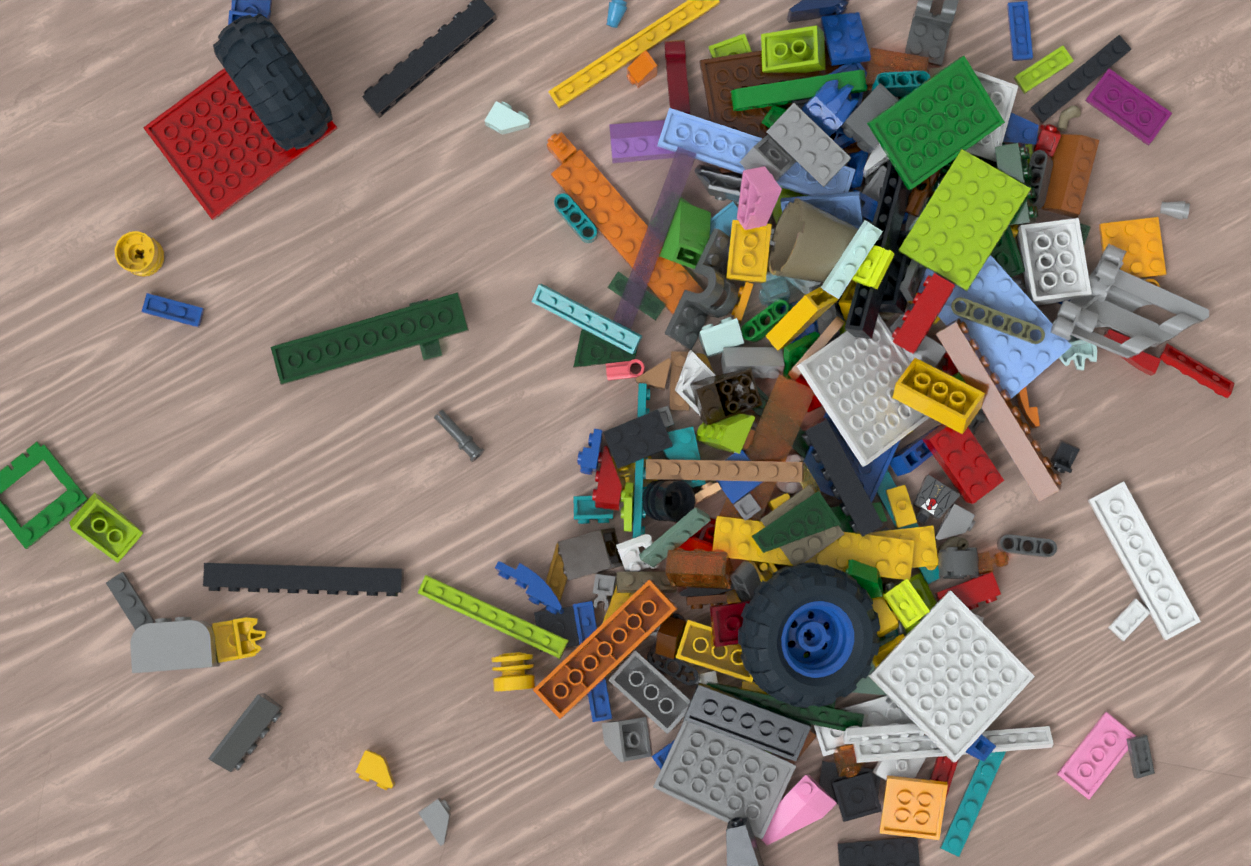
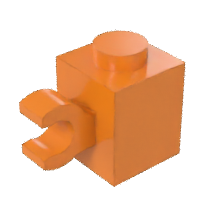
(560, 147)

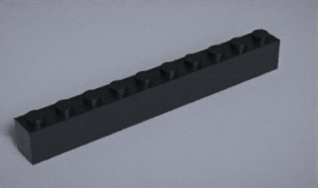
(889, 219)
(303, 578)

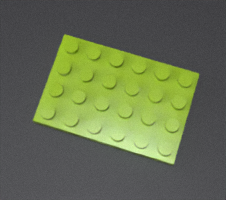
(964, 220)

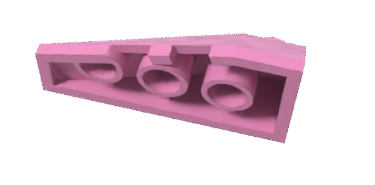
(799, 808)

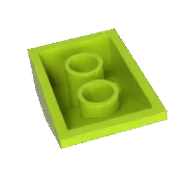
(793, 50)
(105, 527)

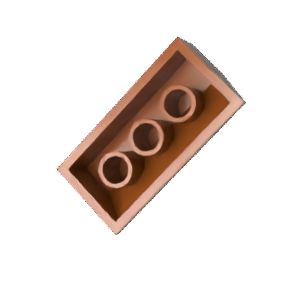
(1070, 174)

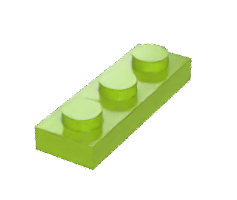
(1043, 69)

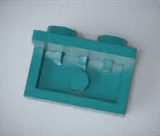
(586, 510)

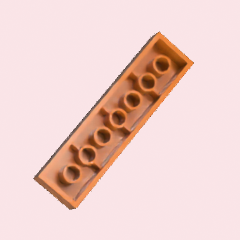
(605, 649)

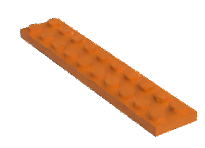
(620, 225)

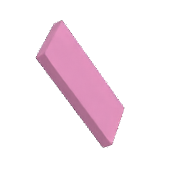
(1096, 756)

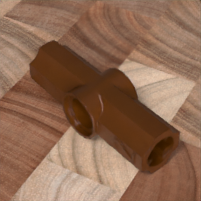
(918, 198)

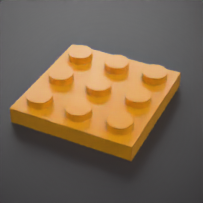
(1141, 241)
(913, 807)

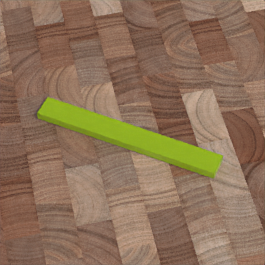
(493, 616)

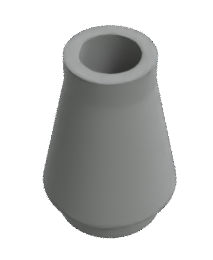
(1175, 209)

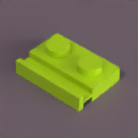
(627, 511)

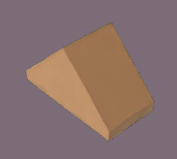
(656, 376)

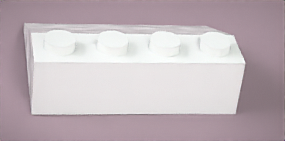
(1003, 97)
(1053, 261)

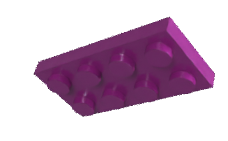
(1128, 107)

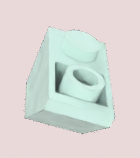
(505, 120)

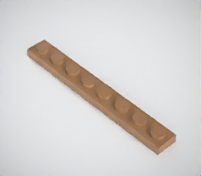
(725, 470)

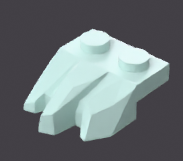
(1079, 352)

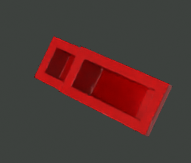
(1142, 361)

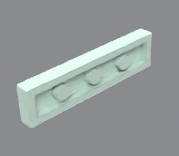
(851, 259)

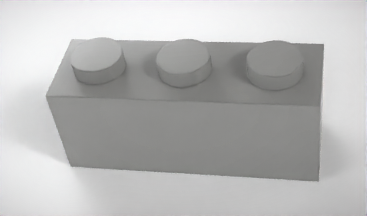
(763, 361)

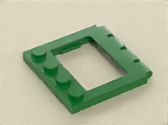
(54, 512)

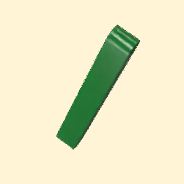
(788, 91)

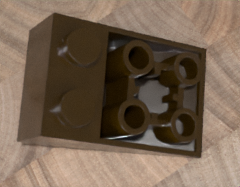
(725, 395)

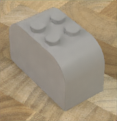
(173, 645)

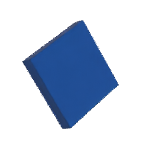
(738, 489)

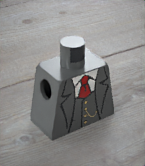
(933, 499)

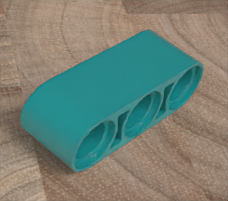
(909, 79)
(570, 210)

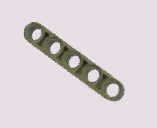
(1008, 320)

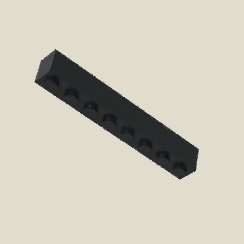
(429, 57)

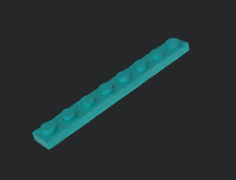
(640, 471)

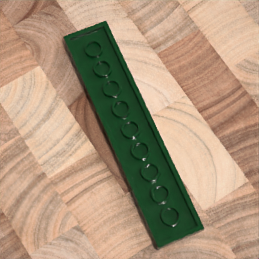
(369, 338)

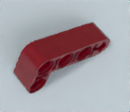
(677, 75)

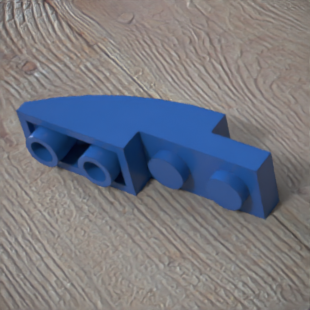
(537, 589)

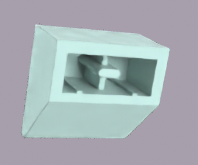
(721, 336)

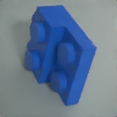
(589, 457)

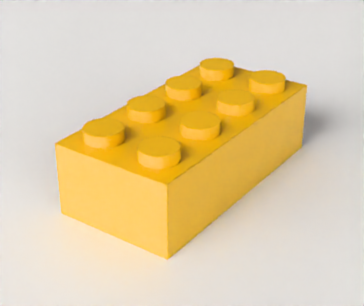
(938, 395)
(698, 648)

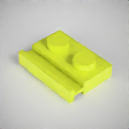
(874, 267)
(906, 603)

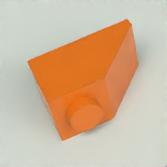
(642, 70)

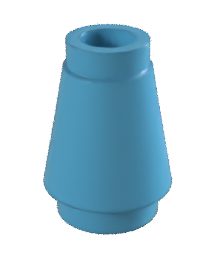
(615, 12)

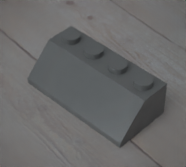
(246, 732)

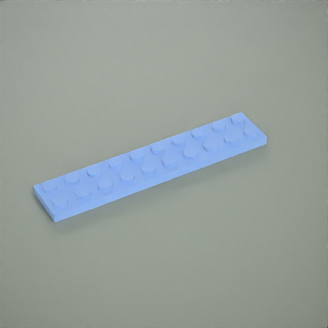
(728, 146)

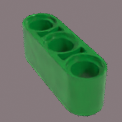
(758, 321)

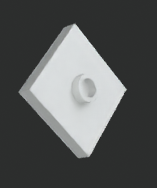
(900, 768)

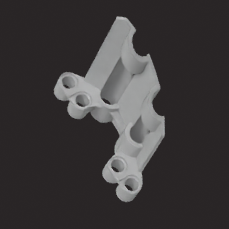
(1112, 305)

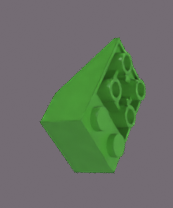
(687, 235)

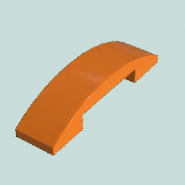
(1029, 414)

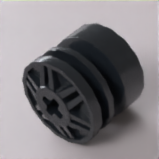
(668, 500)

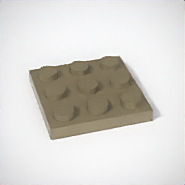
(805, 548)

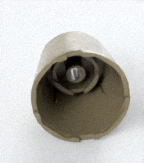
(808, 242)

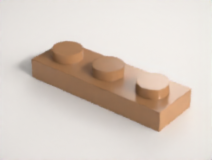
(677, 403)

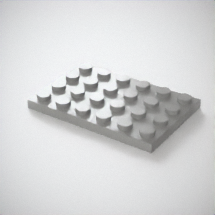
(724, 776)

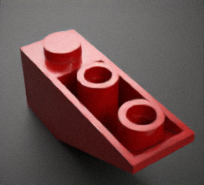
(609, 486)

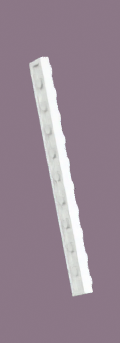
(924, 747)

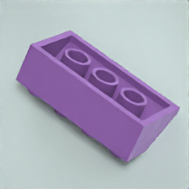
(637, 142)

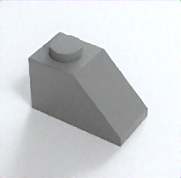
(955, 522)
(437, 819)

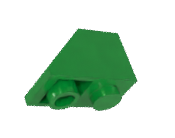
(866, 577)

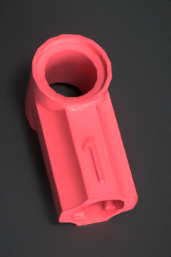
(622, 370)

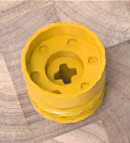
(129, 250)
(513, 672)

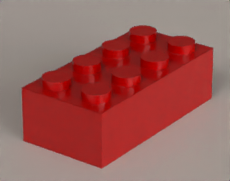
(923, 314)
(963, 462)

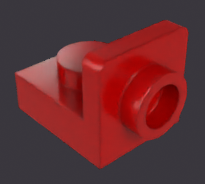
(1048, 139)

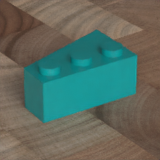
(684, 448)

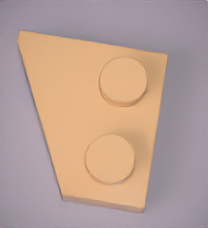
(707, 491)

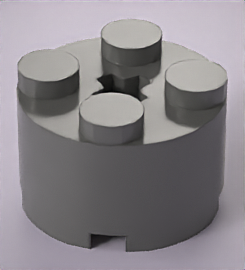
(958, 563)

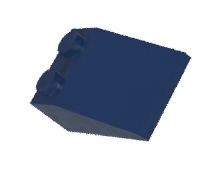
(816, 9)

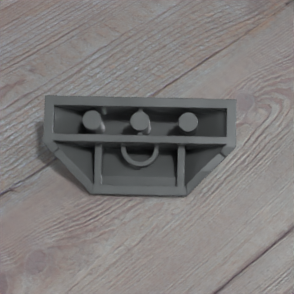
(718, 184)

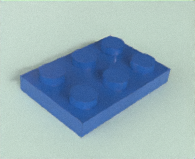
(845, 38)

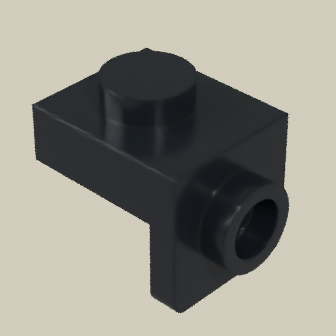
(1064, 457)

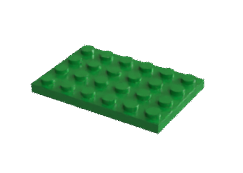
(936, 122)

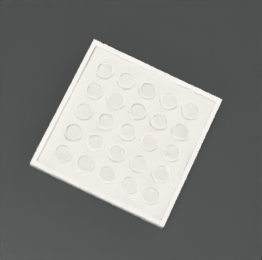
(856, 388)
(951, 676)

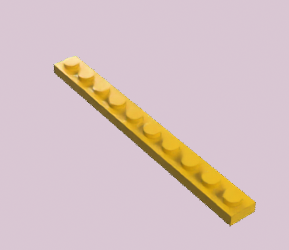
(630, 50)

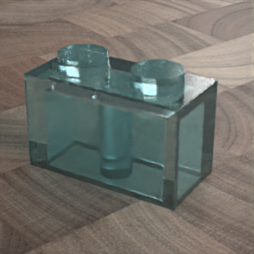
(774, 290)

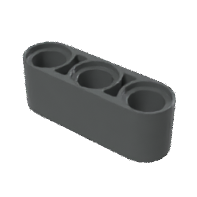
(1043, 171)
(1036, 546)
(745, 581)

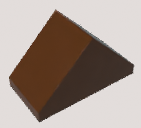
(669, 637)

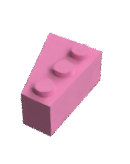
(757, 197)

